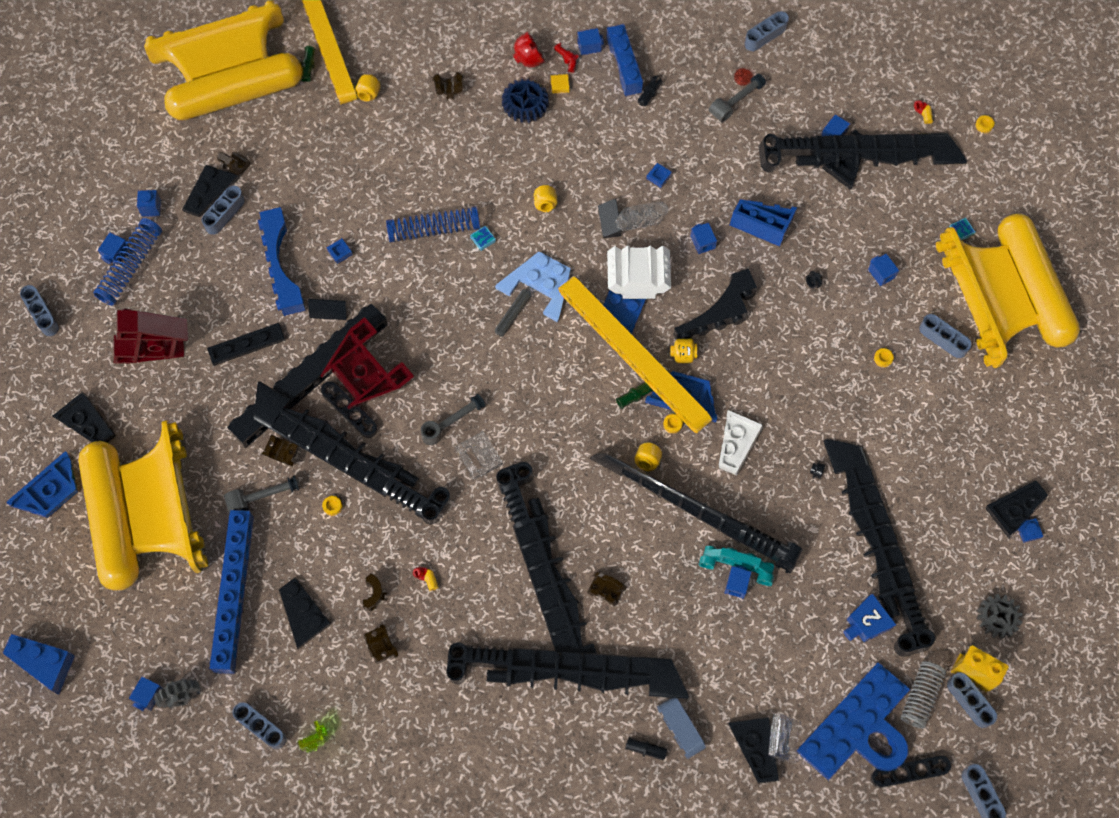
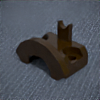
(448, 86)
(236, 162)
(281, 450)
(606, 588)
(370, 603)
(380, 644)

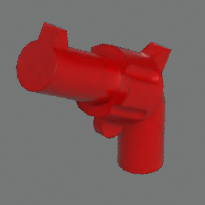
(568, 56)

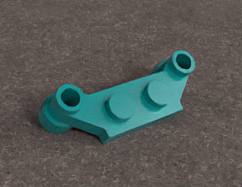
(733, 557)

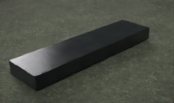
(246, 344)

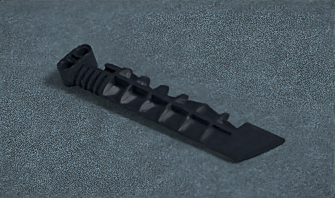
(878, 148)
(327, 444)
(874, 524)
(533, 537)
(783, 553)
(590, 670)

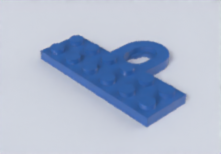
(853, 723)

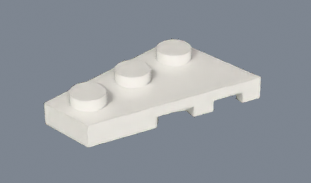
(738, 440)

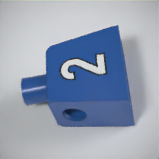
(868, 621)

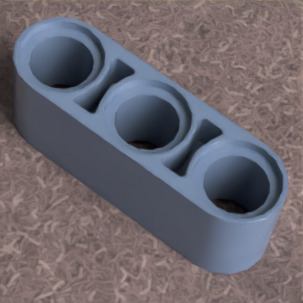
(766, 31)
(226, 202)
(34, 305)
(954, 336)
(981, 704)
(252, 719)
(682, 727)
(982, 783)

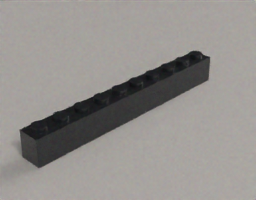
(305, 377)

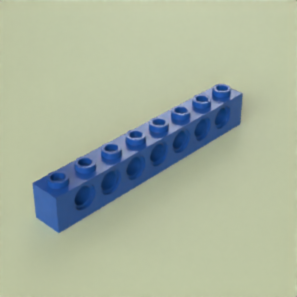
(231, 592)

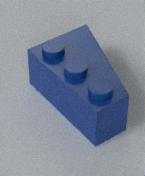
(763, 220)
(40, 660)

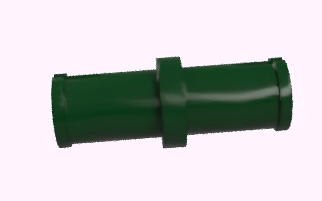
(308, 63)
(633, 395)

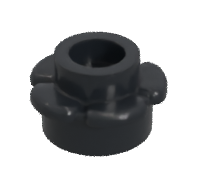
(814, 277)
(817, 470)

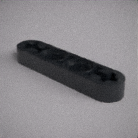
(345, 412)
(911, 774)

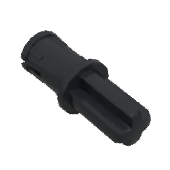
(649, 91)
(646, 748)

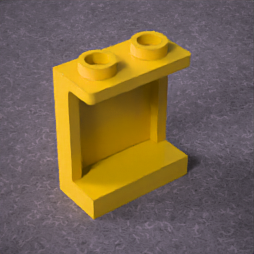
(981, 668)

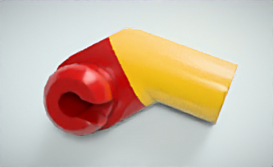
(925, 110)
(426, 575)

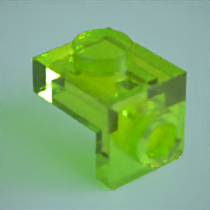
(311, 743)

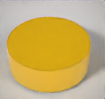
(984, 124)
(883, 357)
(672, 423)
(332, 505)

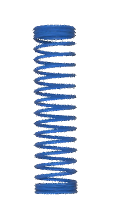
(474, 218)
(147, 225)

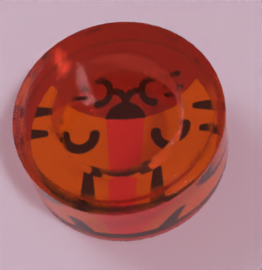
(742, 76)

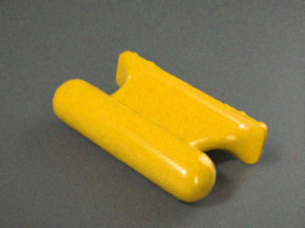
(224, 62)
(1010, 287)
(138, 508)

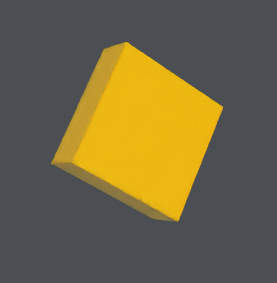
(559, 83)

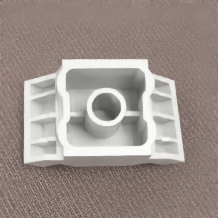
(639, 271)

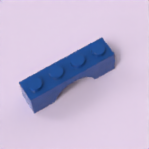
(628, 69)

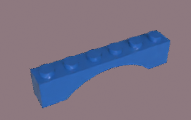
(289, 294)

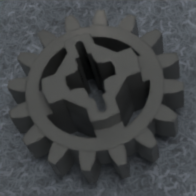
(994, 605)
(177, 693)

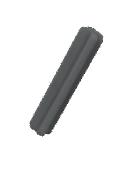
(512, 312)

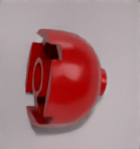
(527, 51)

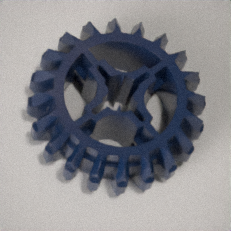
(534, 105)

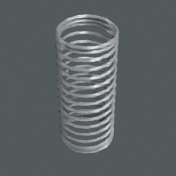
(921, 721)

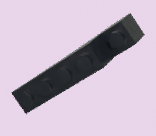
(725, 311)

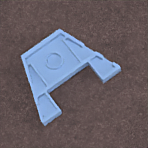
(542, 275)

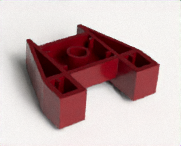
(147, 337)
(361, 371)

